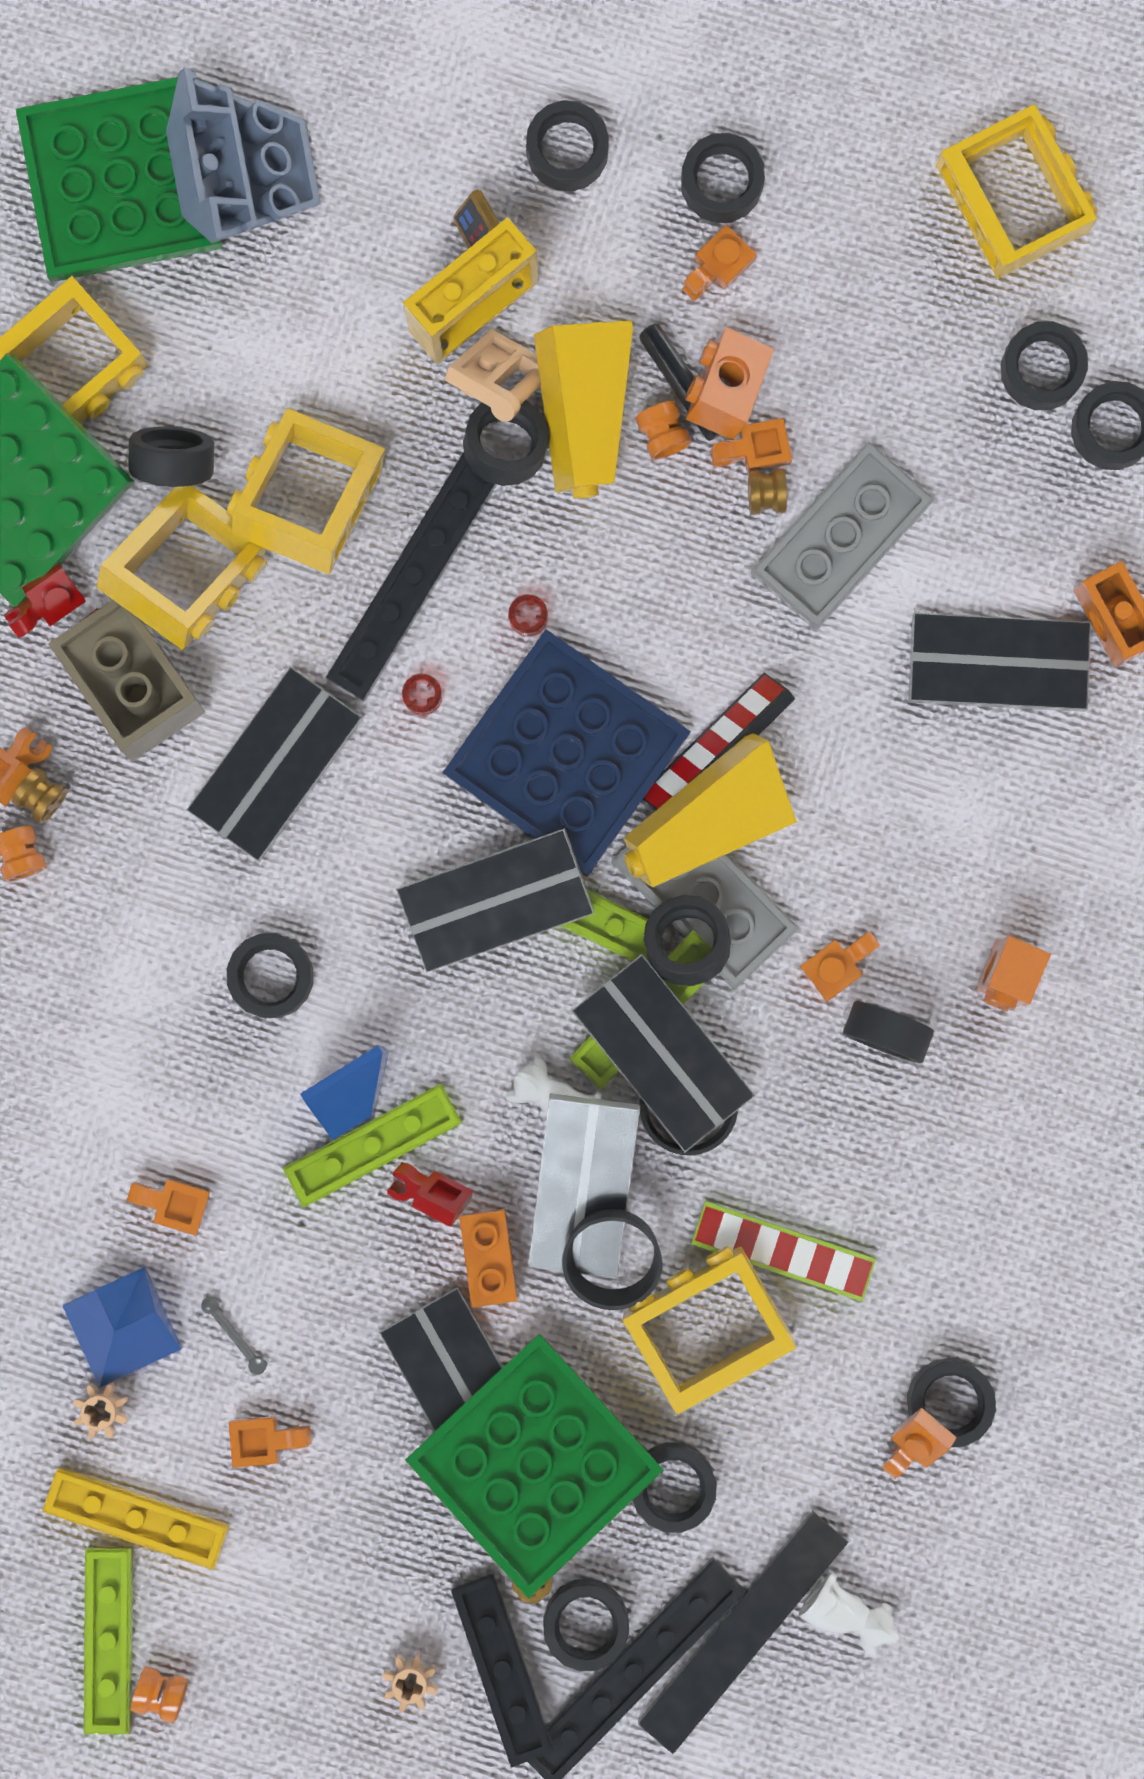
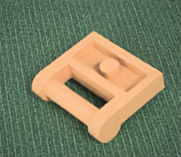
(488, 366)

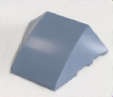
(236, 160)

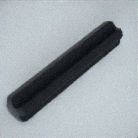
(671, 366)

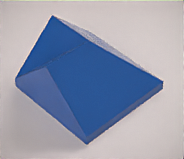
(349, 1093)
(122, 1327)

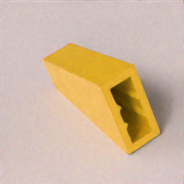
(583, 400)
(713, 815)

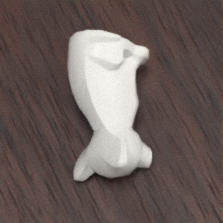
(534, 1085)
(841, 1612)

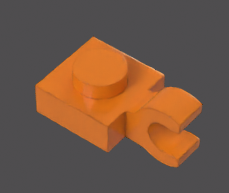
(720, 261)
(760, 445)
(15, 762)
(835, 967)
(177, 1206)
(258, 1440)
(920, 1440)

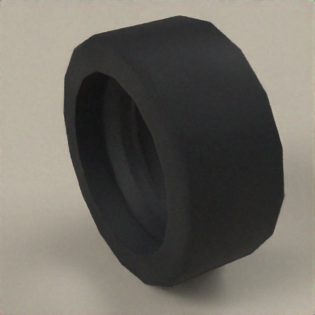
(567, 112)
(720, 145)
(1063, 338)
(1081, 434)
(171, 456)
(499, 470)
(677, 909)
(237, 965)
(888, 1032)
(954, 1367)
(700, 1510)
(565, 1653)

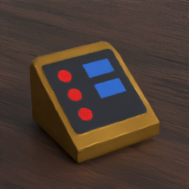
(475, 218)

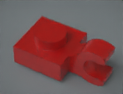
(48, 597)
(432, 1195)

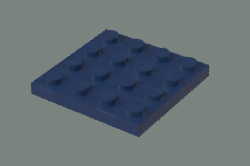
(566, 750)

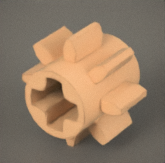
(112, 1406)
(398, 1683)

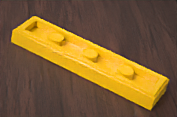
(136, 1518)

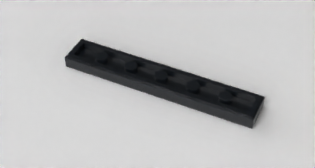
(411, 581)
(742, 1632)
(638, 1667)

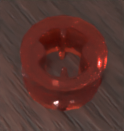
(532, 603)
(411, 686)

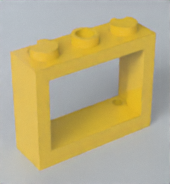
(976, 210)
(471, 291)
(51, 316)
(287, 538)
(124, 587)
(730, 1369)

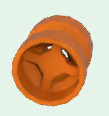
(663, 430)
(19, 855)
(149, 1691)

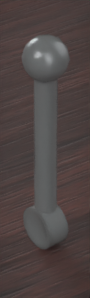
(257, 1364)

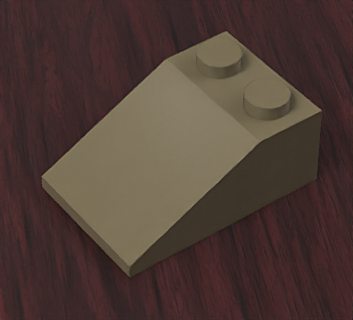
(126, 679)

